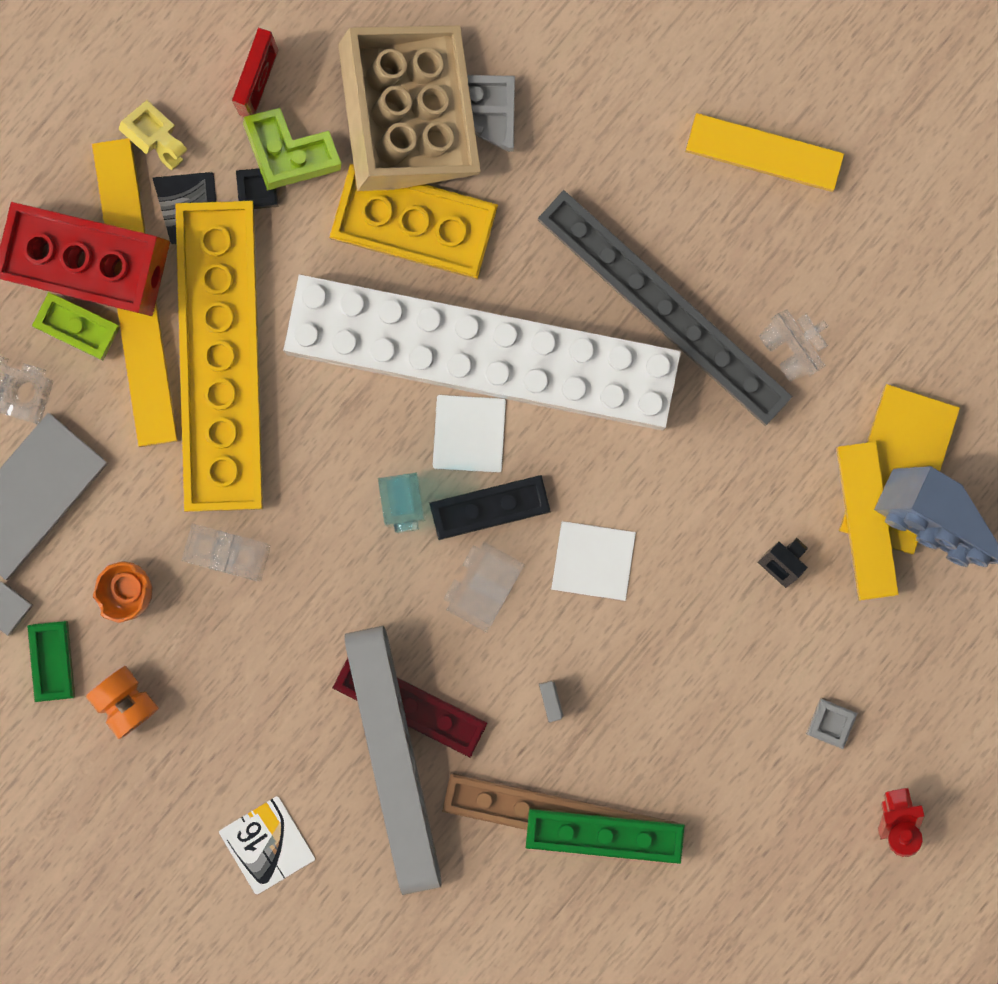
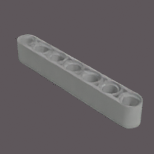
(393, 760)

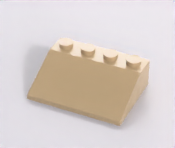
(408, 106)

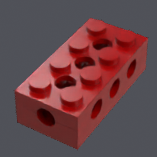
(68, 236)

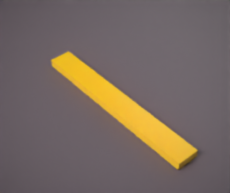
(139, 332)

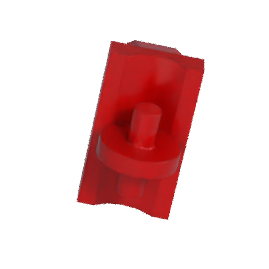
(901, 823)

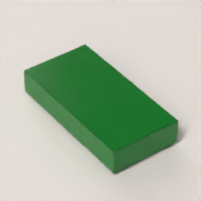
(51, 661)

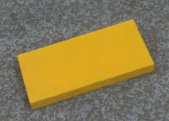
(416, 225)
(909, 434)

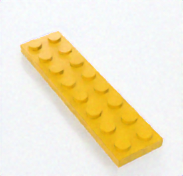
(219, 356)

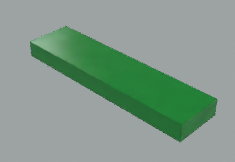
(605, 836)

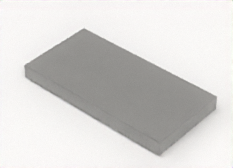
(40, 487)

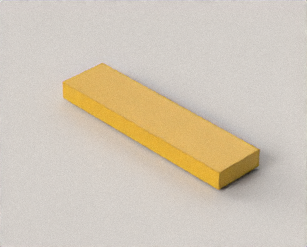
(764, 152)
(866, 527)

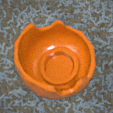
(122, 591)

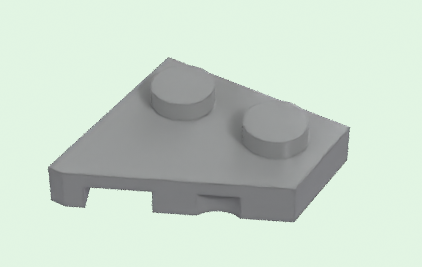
(493, 108)

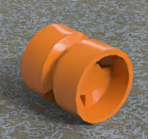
(114, 691)

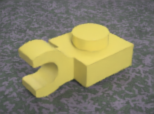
(151, 131)

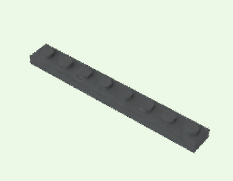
(664, 308)

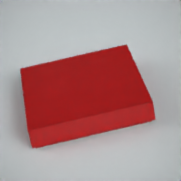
(255, 73)

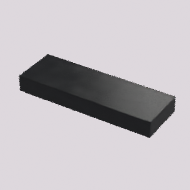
(490, 507)

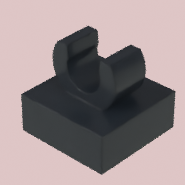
(784, 562)

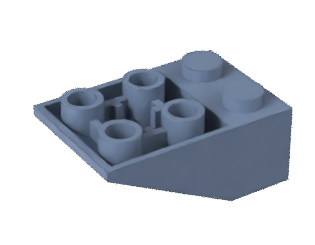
(938, 514)

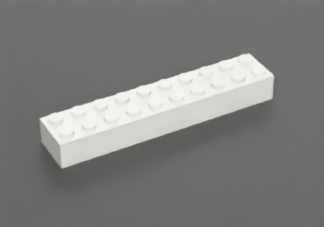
(481, 352)

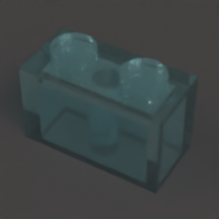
(402, 502)

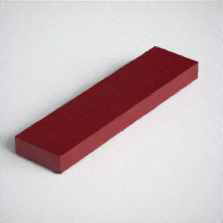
(428, 714)

